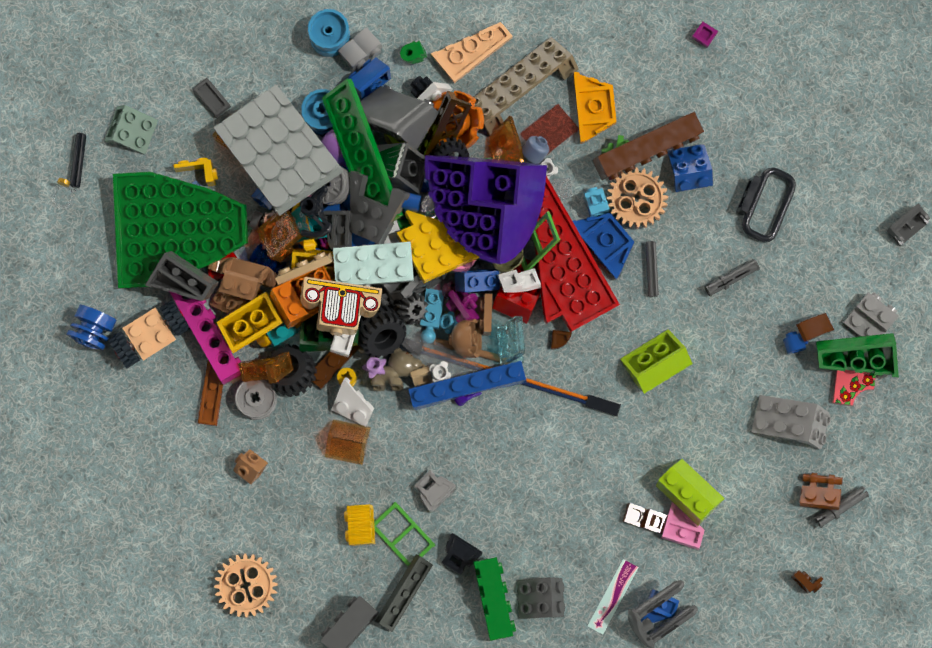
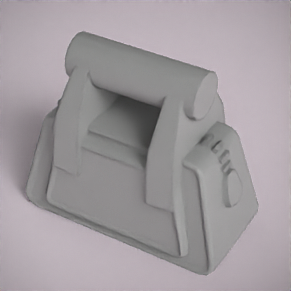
(436, 492)

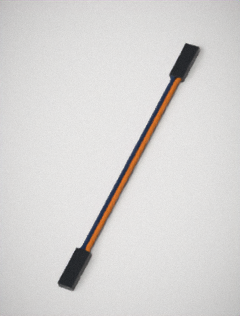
(592, 401)

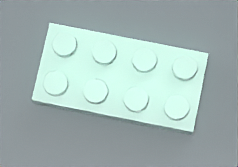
(374, 264)

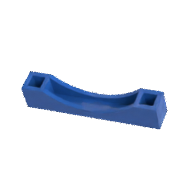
(467, 384)

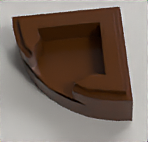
(559, 339)

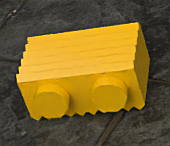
(360, 525)

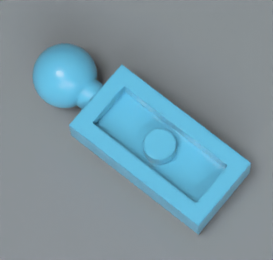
(432, 318)

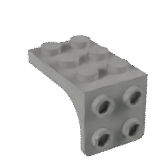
(791, 420)

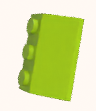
(656, 361)
(689, 491)

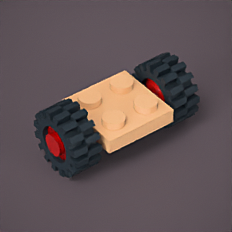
(149, 334)

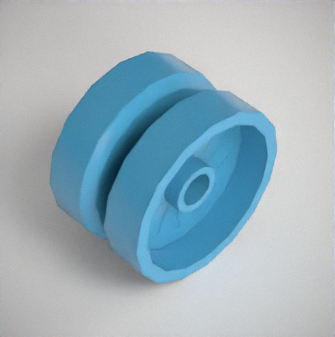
(328, 32)
(311, 112)

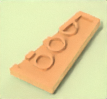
(465, 55)

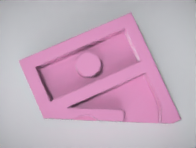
(682, 529)

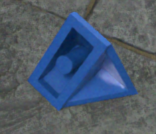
(664, 611)

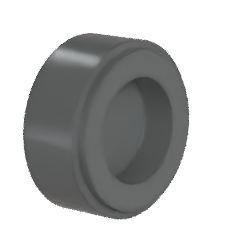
(256, 219)

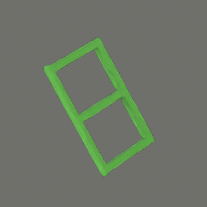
(542, 252)
(413, 525)

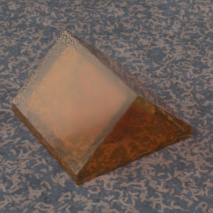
(505, 142)
(347, 442)

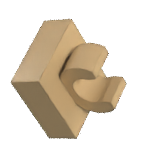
(421, 376)

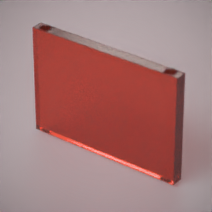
(553, 126)

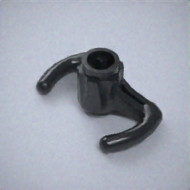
(314, 209)

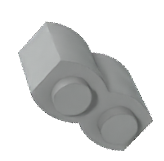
(360, 49)

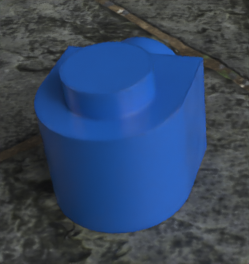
(794, 343)

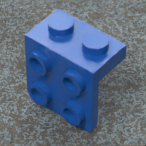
(691, 168)

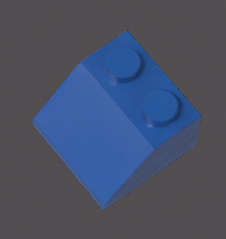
(370, 77)

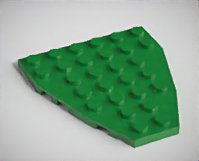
(171, 215)

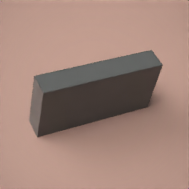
(211, 97)

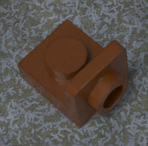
(803, 581)

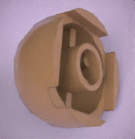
(466, 338)

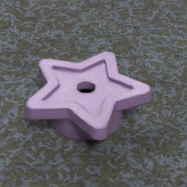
(373, 361)

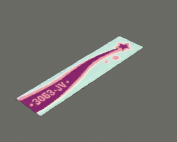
(613, 596)

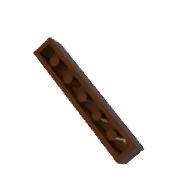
(647, 146)

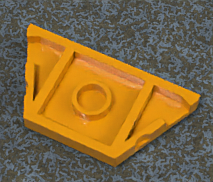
(594, 106)

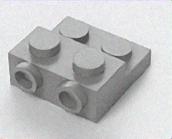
(871, 316)

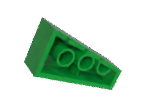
(860, 354)
(493, 599)

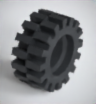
(451, 146)

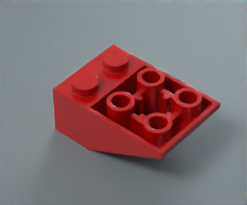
(518, 303)

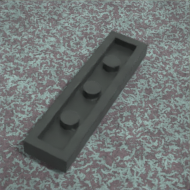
(404, 593)

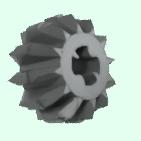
(412, 309)

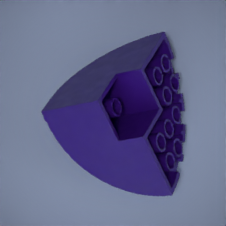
(487, 202)

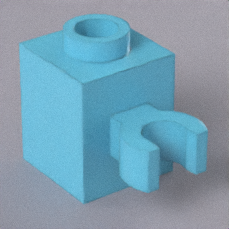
(596, 202)

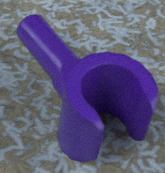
(462, 400)

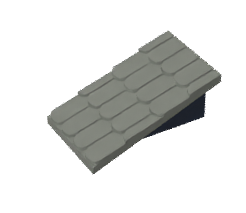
(278, 150)

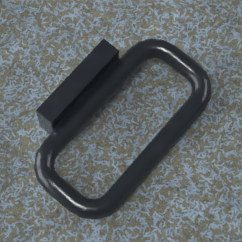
(751, 197)

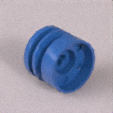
(91, 327)

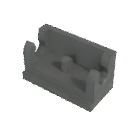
(909, 224)

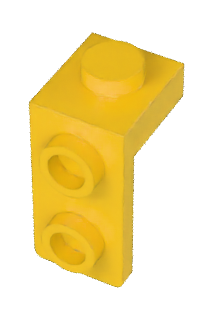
(202, 163)

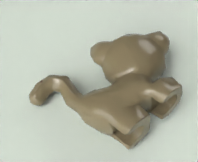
(399, 365)

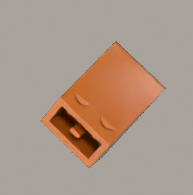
(287, 298)

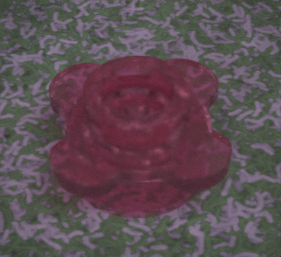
(447, 288)

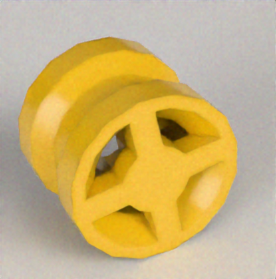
(343, 373)

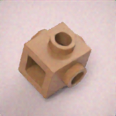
(249, 466)

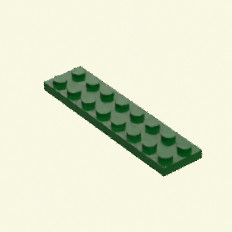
(357, 140)

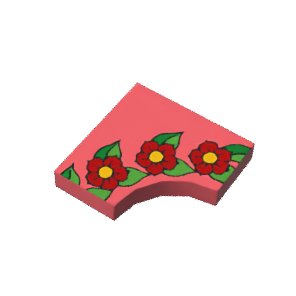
(850, 384)

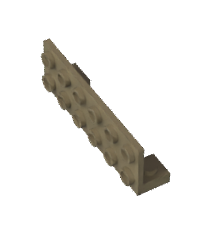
(522, 79)

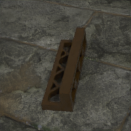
(443, 118)

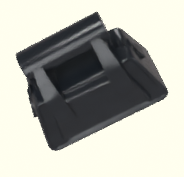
(462, 551)

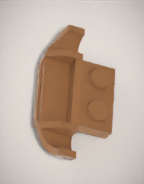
(243, 278)

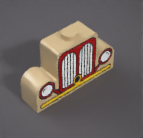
(339, 304)

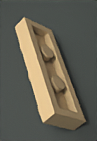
(303, 267)

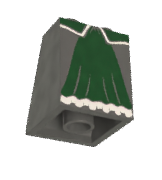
(404, 166)

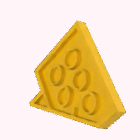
(432, 247)

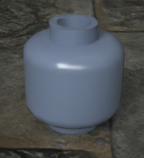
(535, 149)

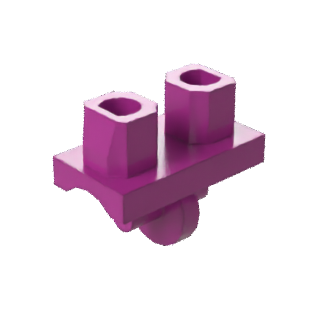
(465, 303)

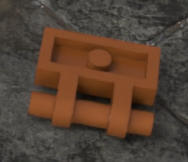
(818, 496)

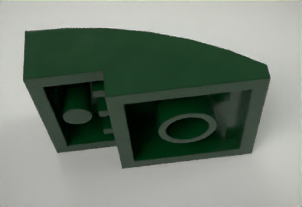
(316, 340)

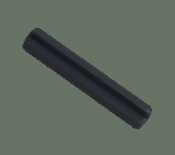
(77, 161)

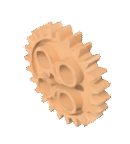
(633, 214)
(263, 579)

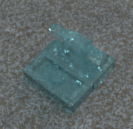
(511, 341)

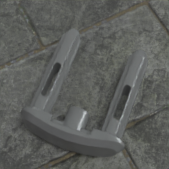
(641, 628)

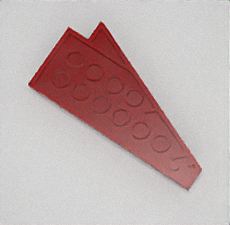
(568, 273)

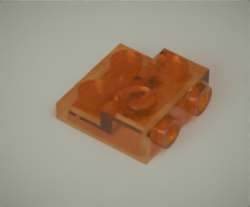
(279, 235)

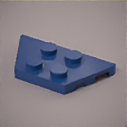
(606, 240)

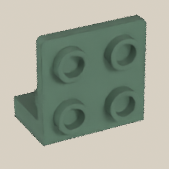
(131, 129)

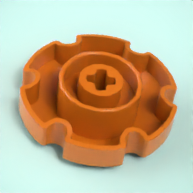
(472, 123)

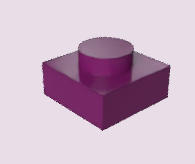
(704, 34)

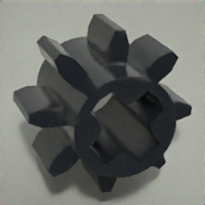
(419, 85)

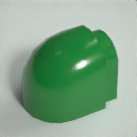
(413, 53)

